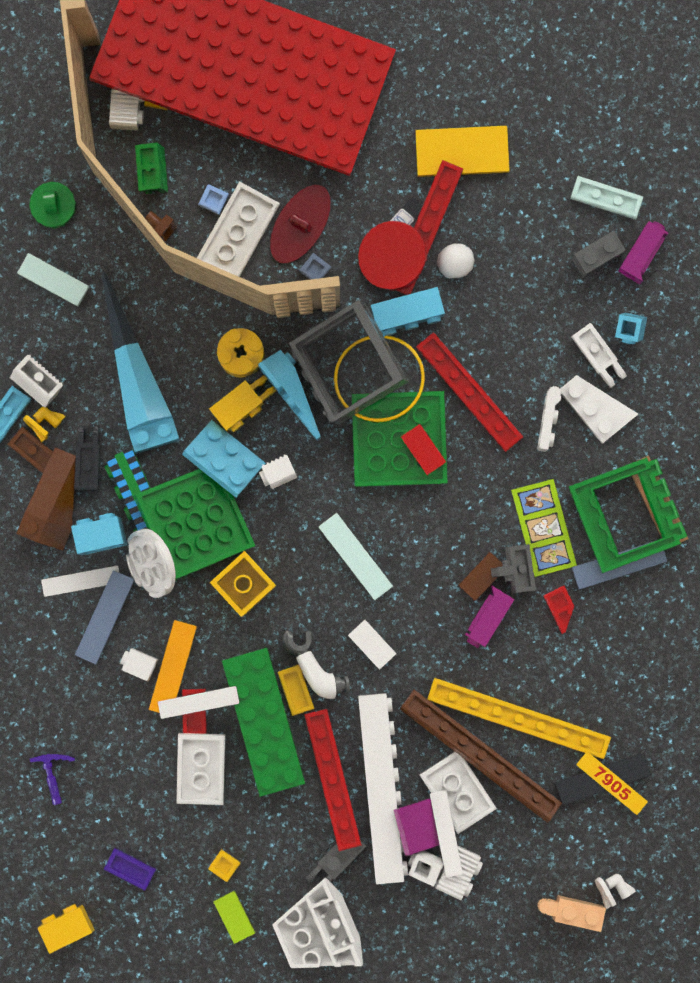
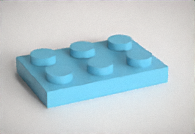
(223, 458)

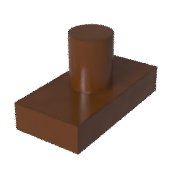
(163, 227)

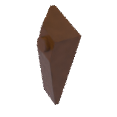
(51, 506)

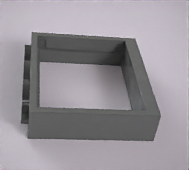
(311, 374)

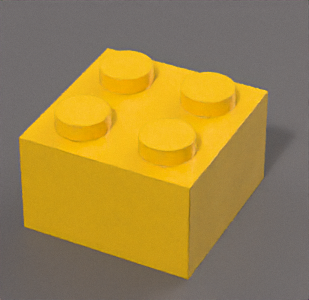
(243, 584)

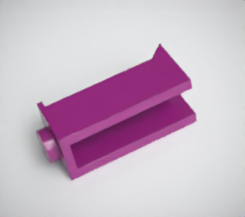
(643, 251)
(488, 618)

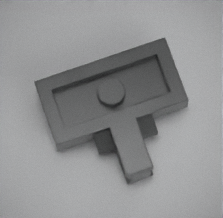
(517, 569)

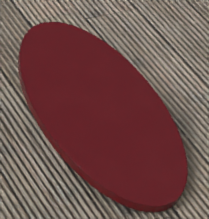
(300, 224)

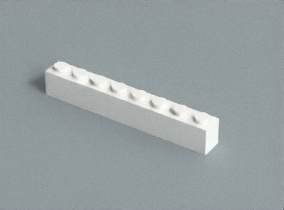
(381, 787)

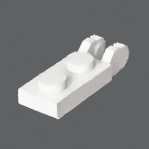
(598, 353)
(549, 417)

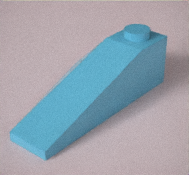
(284, 378)

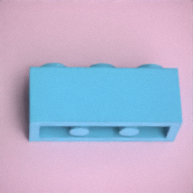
(408, 311)

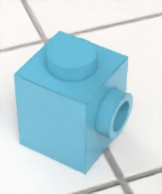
(630, 328)

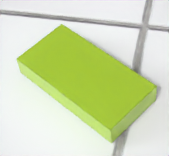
(234, 917)

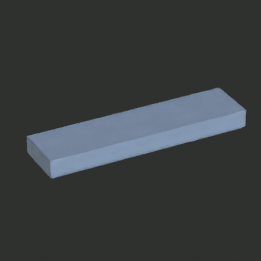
(590, 573)
(104, 617)

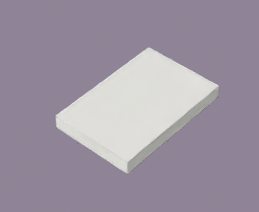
(200, 769)
(464, 791)

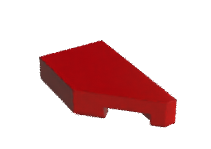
(560, 607)

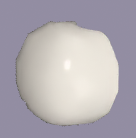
(455, 261)

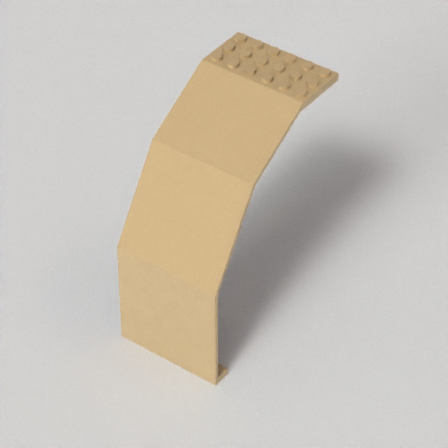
(273, 299)

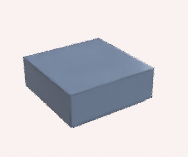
(315, 268)

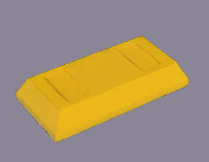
(295, 690)

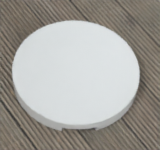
(150, 563)

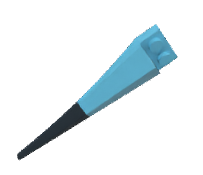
(144, 406)

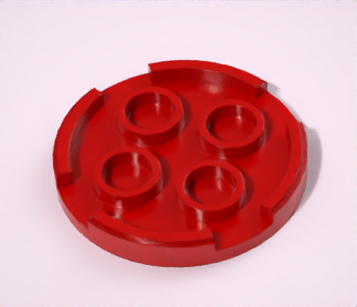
(392, 255)

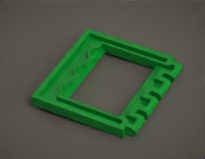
(596, 525)

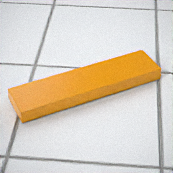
(173, 663)

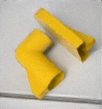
(43, 413)

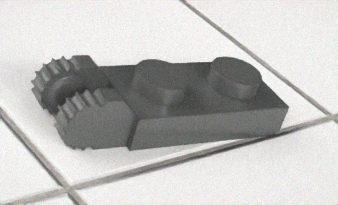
(335, 861)

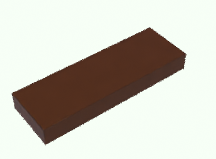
(31, 449)

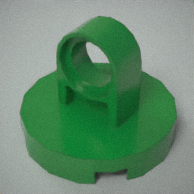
(52, 205)

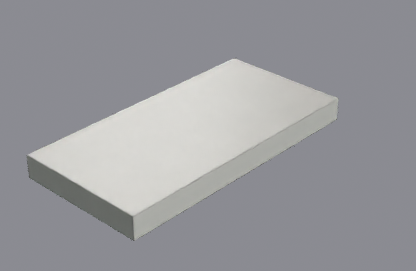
(238, 230)

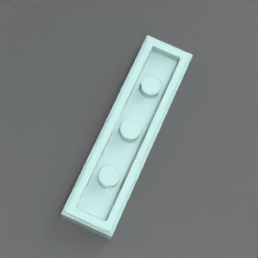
(355, 556)

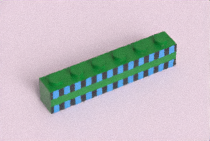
(130, 481)

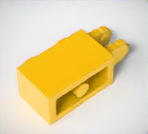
(240, 404)

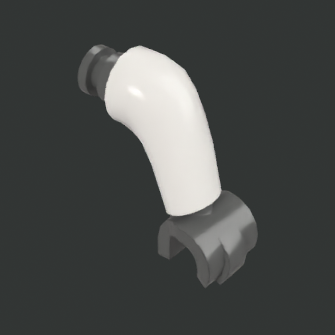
(321, 682)

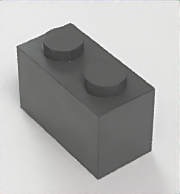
(598, 254)

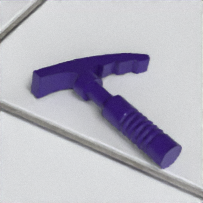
(51, 780)

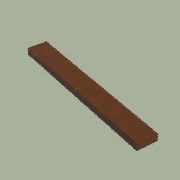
(480, 756)

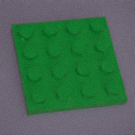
(378, 448)
(195, 521)

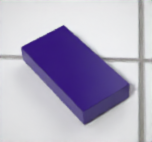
(130, 869)

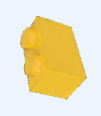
(65, 928)

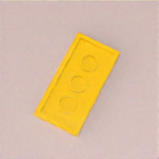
(472, 148)

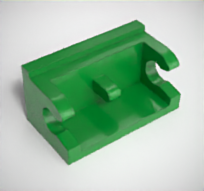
(151, 168)

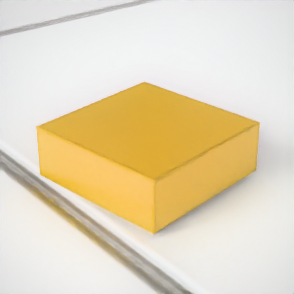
(224, 865)

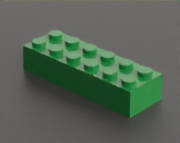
(264, 722)

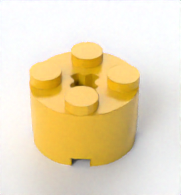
(235, 340)

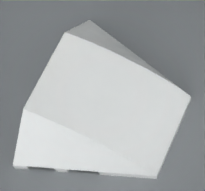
(319, 930)

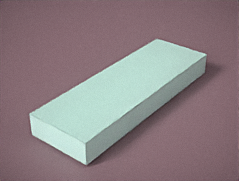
(606, 197)
(53, 279)

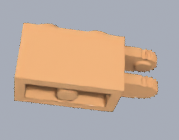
(574, 912)

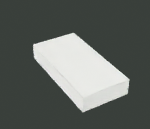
(372, 644)

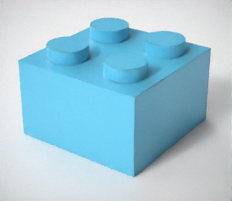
(99, 535)

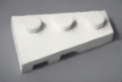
(596, 408)

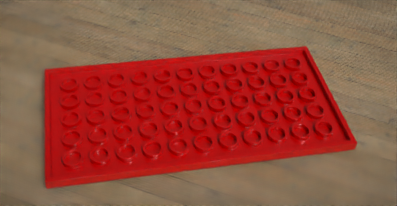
(249, 72)

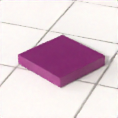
(417, 826)

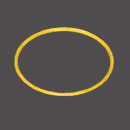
(395, 416)

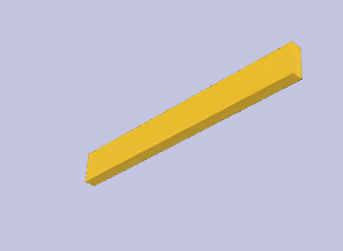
(518, 718)

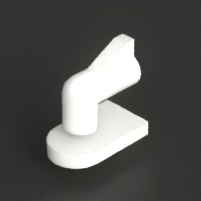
(617, 881)

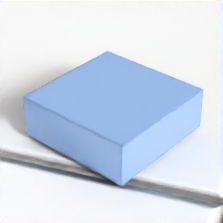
(213, 199)

